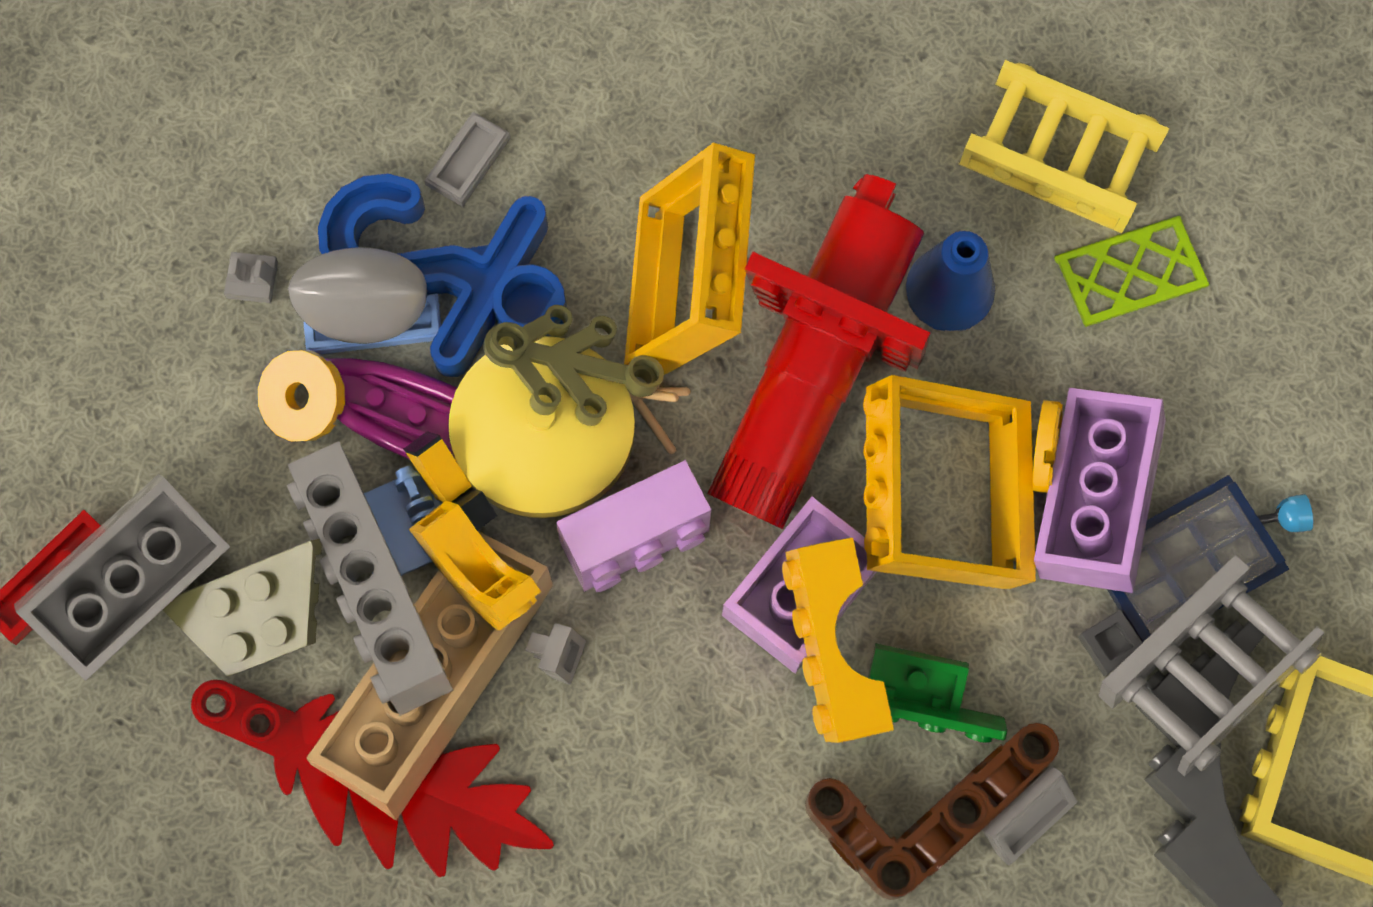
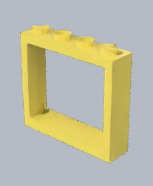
(1272, 765)

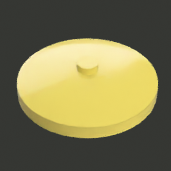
(535, 460)

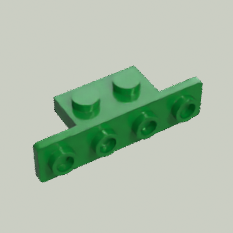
(931, 693)

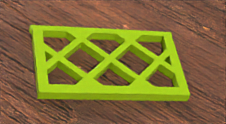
(1122, 304)

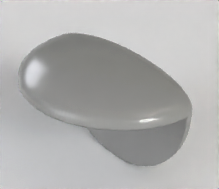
(359, 294)

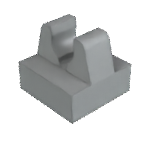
(251, 277)
(557, 652)

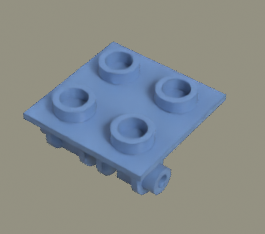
(398, 508)

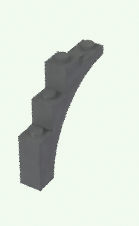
(1206, 847)

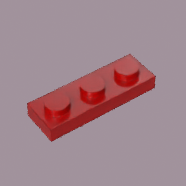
(74, 534)

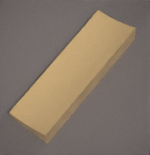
(391, 754)

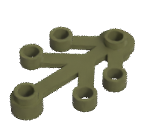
(566, 362)

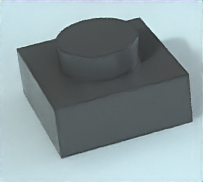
(1110, 642)

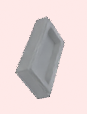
(467, 159)
(1030, 815)

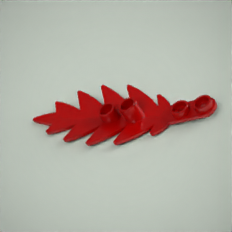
(478, 815)

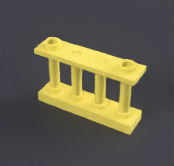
(1063, 188)

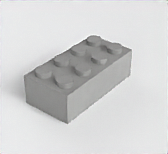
(121, 577)

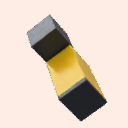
(447, 479)

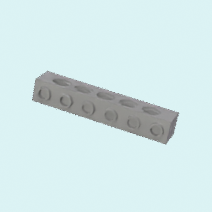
(420, 673)

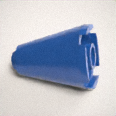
(952, 283)

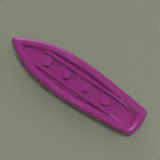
(393, 403)

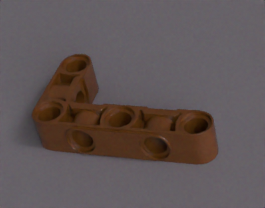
(937, 833)

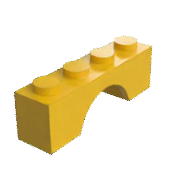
(846, 701)

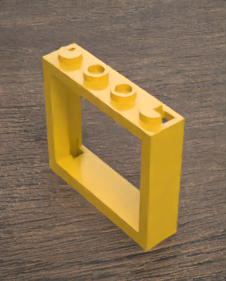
(722, 186)
(1009, 481)

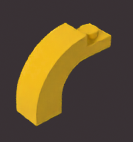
(473, 567)

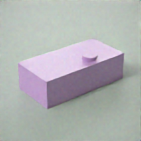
(1100, 490)

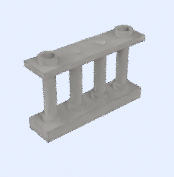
(1196, 621)

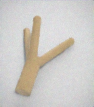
(668, 394)

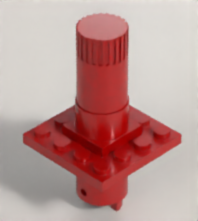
(828, 333)

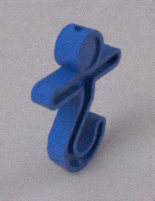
(487, 280)

